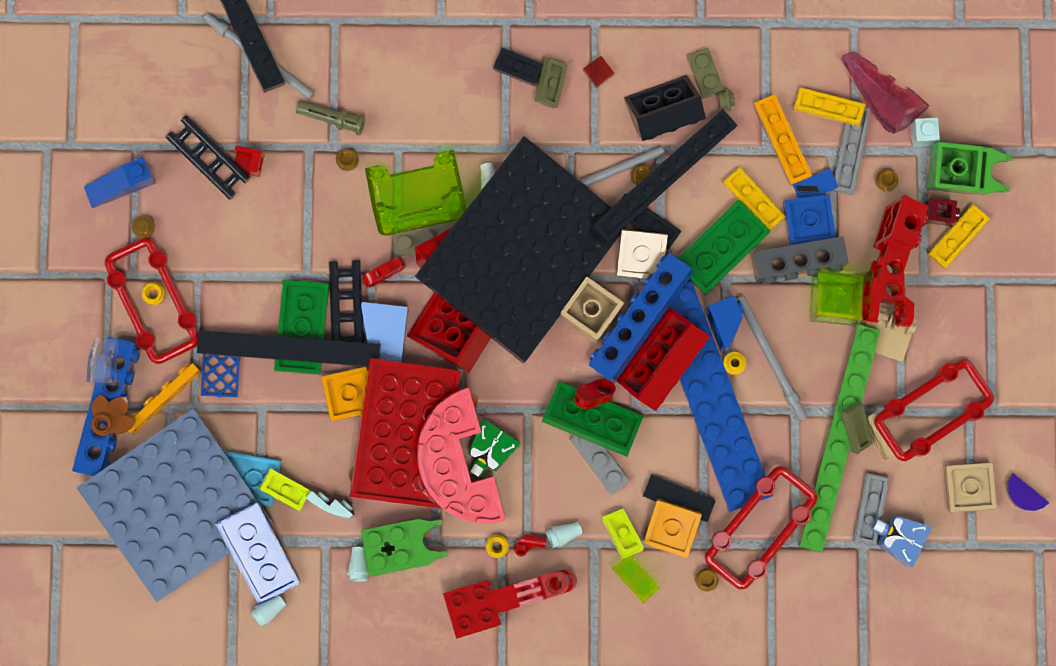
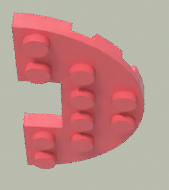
(444, 465)

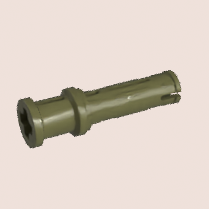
(342, 117)

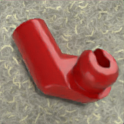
(527, 542)

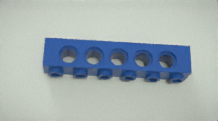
(640, 330)
(89, 440)

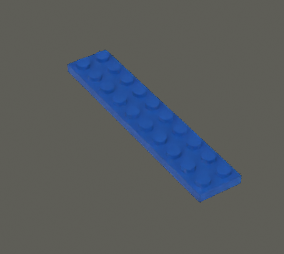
(717, 411)

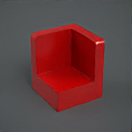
(249, 160)

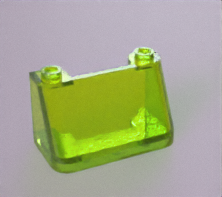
(416, 196)

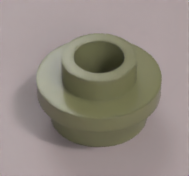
(727, 100)

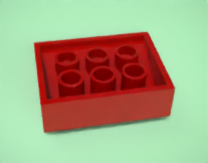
(449, 334)

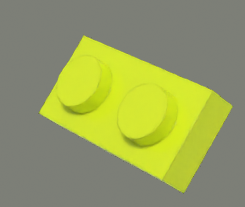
(284, 489)
(622, 533)

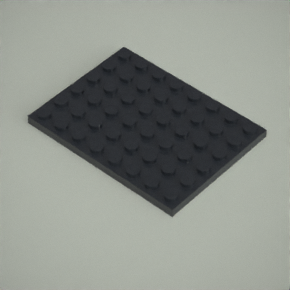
(519, 250)

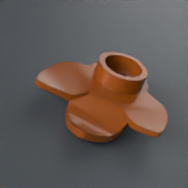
(114, 413)

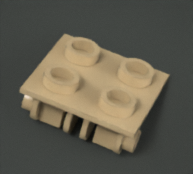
(892, 339)

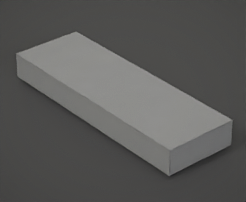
(870, 508)

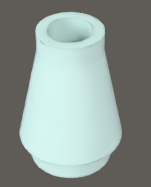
(562, 534)
(358, 565)
(268, 610)

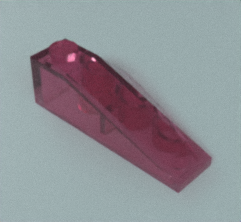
(888, 101)

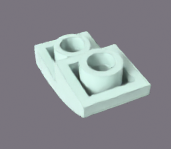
(337, 508)

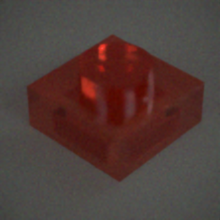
(598, 71)

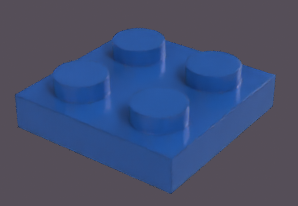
(809, 219)

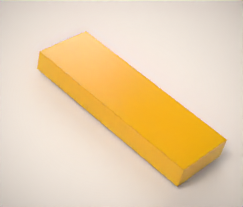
(829, 107)
(753, 198)
(958, 236)

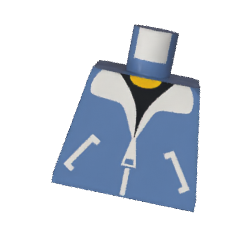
(901, 538)

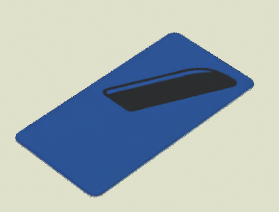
(816, 185)

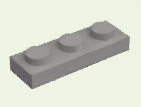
(601, 464)

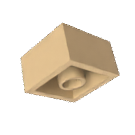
(591, 310)

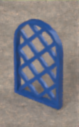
(204, 377)

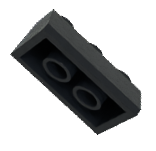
(665, 108)

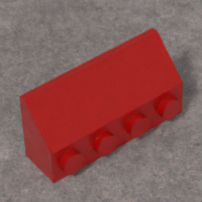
(662, 359)

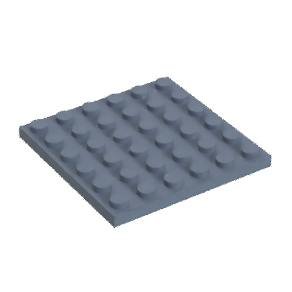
(166, 501)

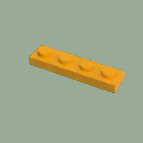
(782, 140)
(169, 392)

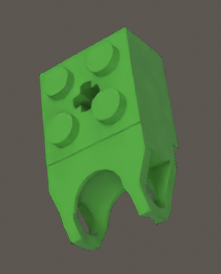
(973, 167)
(408, 543)

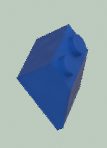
(724, 321)

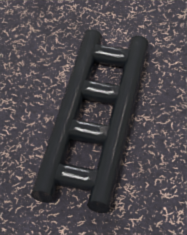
(208, 143)
(355, 294)

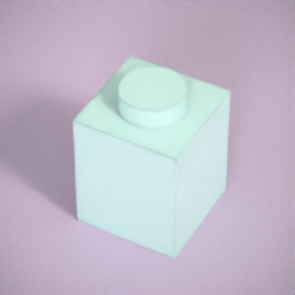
(924, 132)

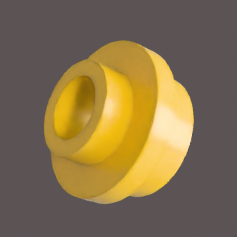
(147, 290)
(734, 370)
(489, 546)

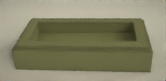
(857, 427)

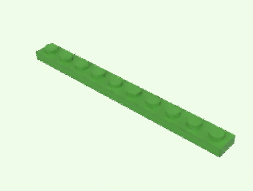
(837, 442)

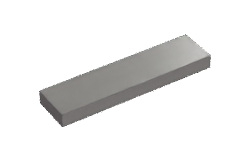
(850, 155)

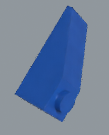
(120, 182)

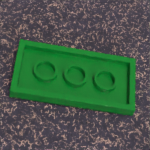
(723, 246)
(302, 316)
(602, 425)

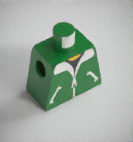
(491, 448)

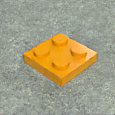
(345, 393)
(672, 528)

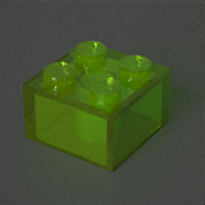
(836, 298)

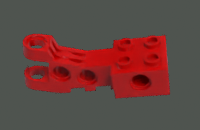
(895, 239)
(478, 608)

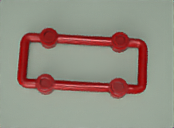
(118, 280)
(921, 445)
(722, 539)

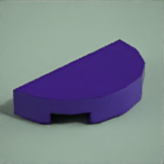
(1024, 496)

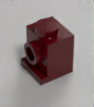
(949, 207)

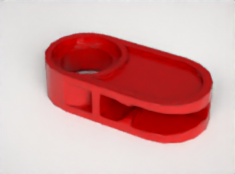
(383, 272)
(590, 396)

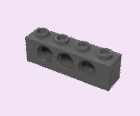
(832, 247)

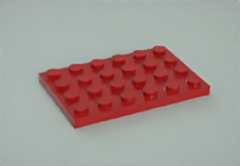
(392, 417)

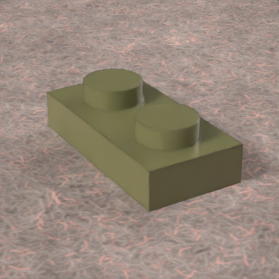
(705, 73)
(551, 83)

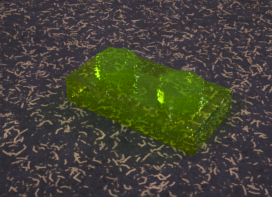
(636, 578)

